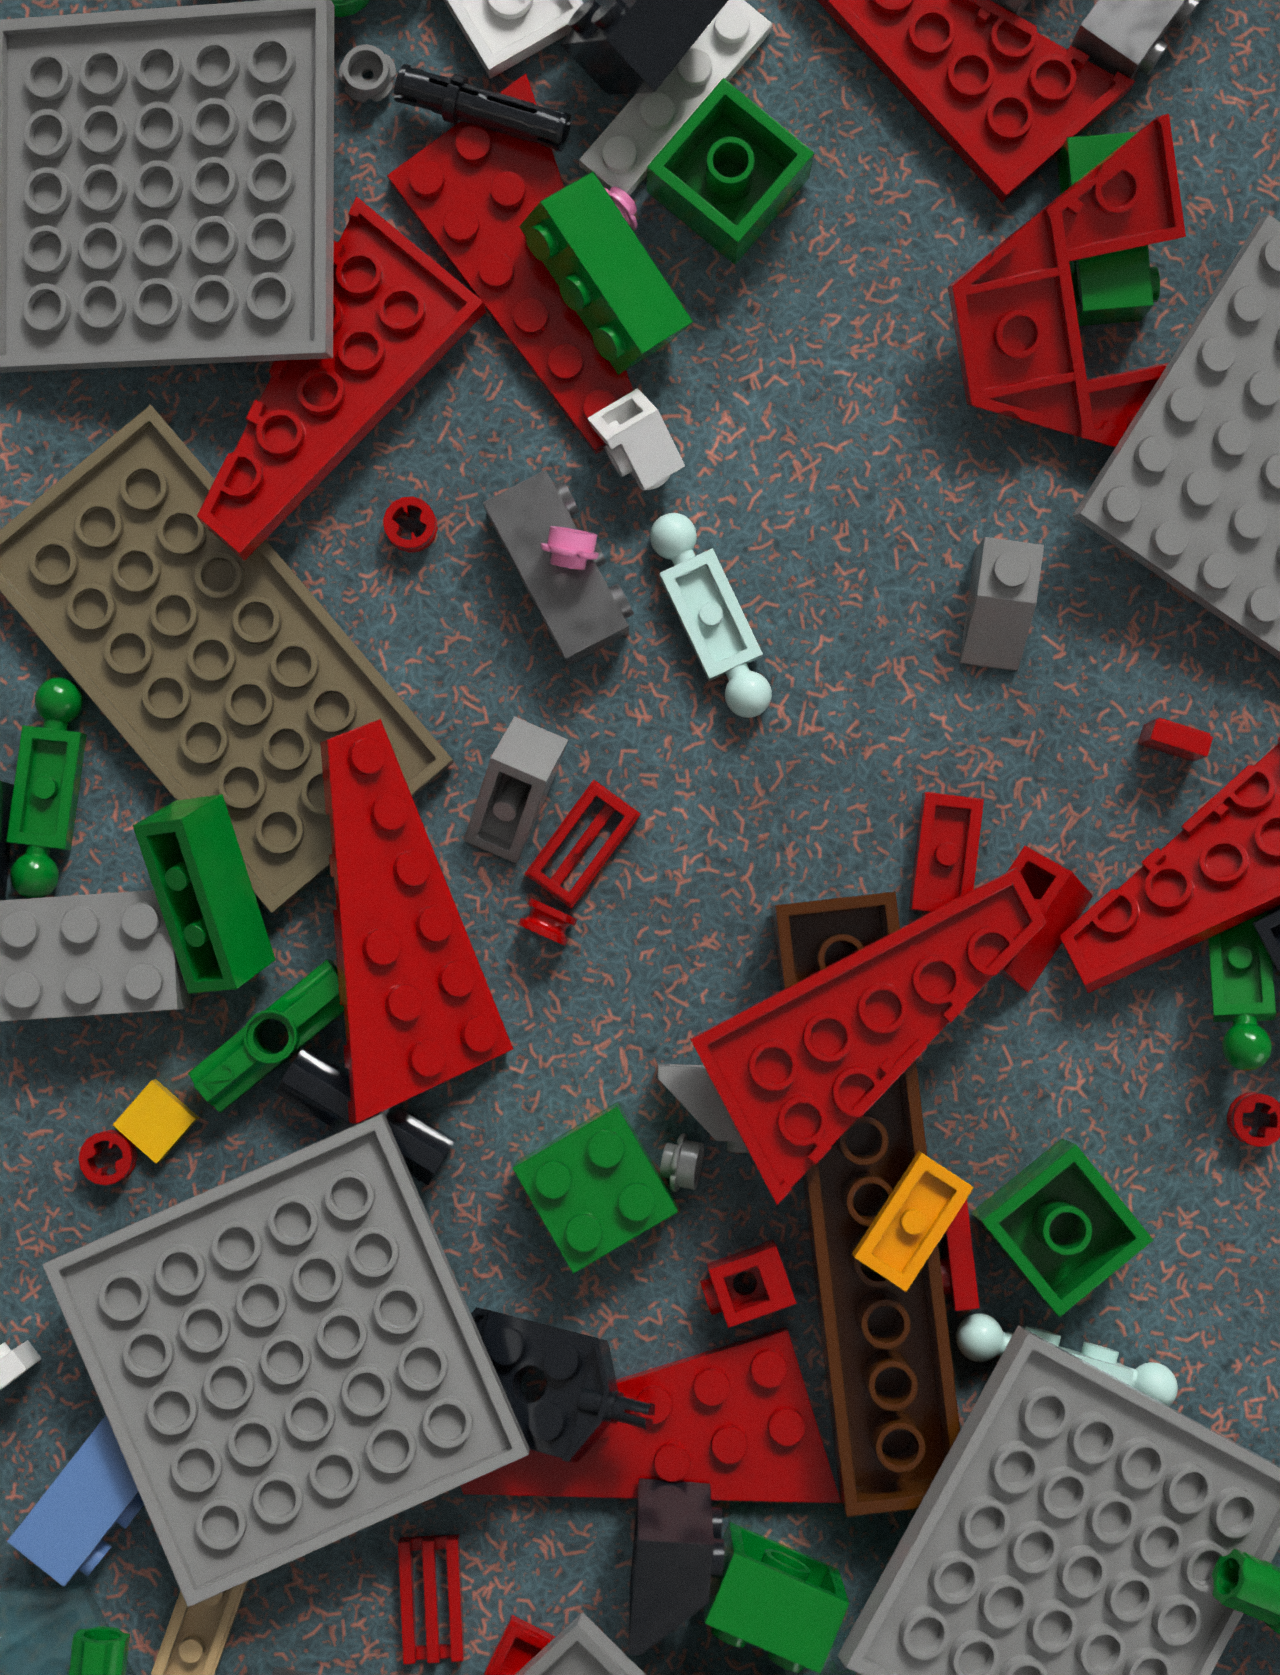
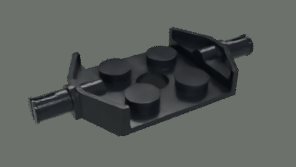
(579, 1377)

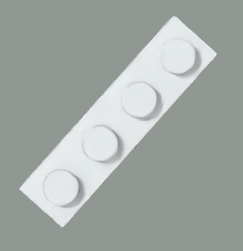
(653, 118)

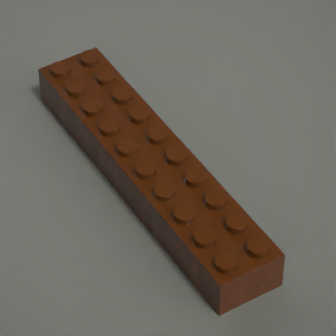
(879, 1344)

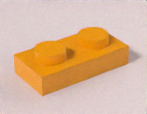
(912, 1221)

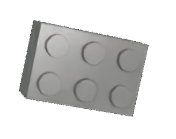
(87, 957)

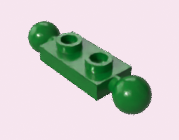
(46, 788)
(1242, 993)

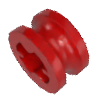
(394, 530)
(547, 921)
(1246, 1104)
(93, 1148)

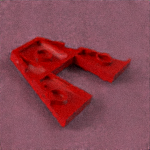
(1019, 305)

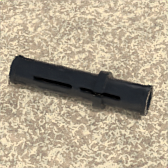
(465, 102)

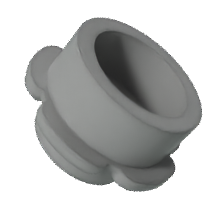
(363, 59)
(682, 1163)

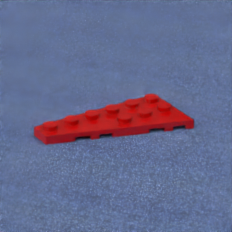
(983, 80)
(471, 198)
(390, 326)
(1195, 887)
(402, 952)
(837, 1040)
(718, 1420)

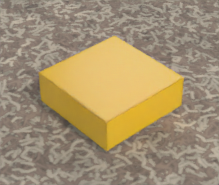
(155, 1121)

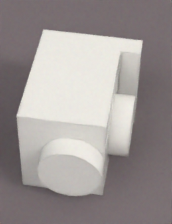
(637, 440)

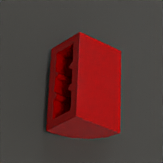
(1061, 901)

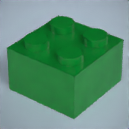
(729, 171)
(595, 1187)
(1062, 1226)
(776, 1601)

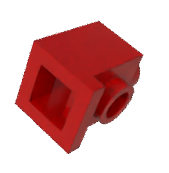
(770, 1291)

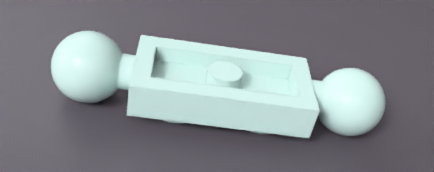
(710, 615)
(983, 1339)

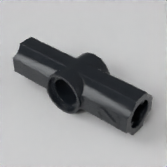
(325, 1094)

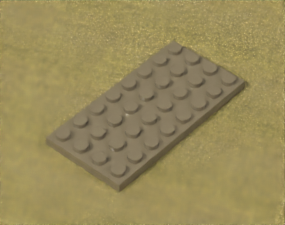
(200, 657)

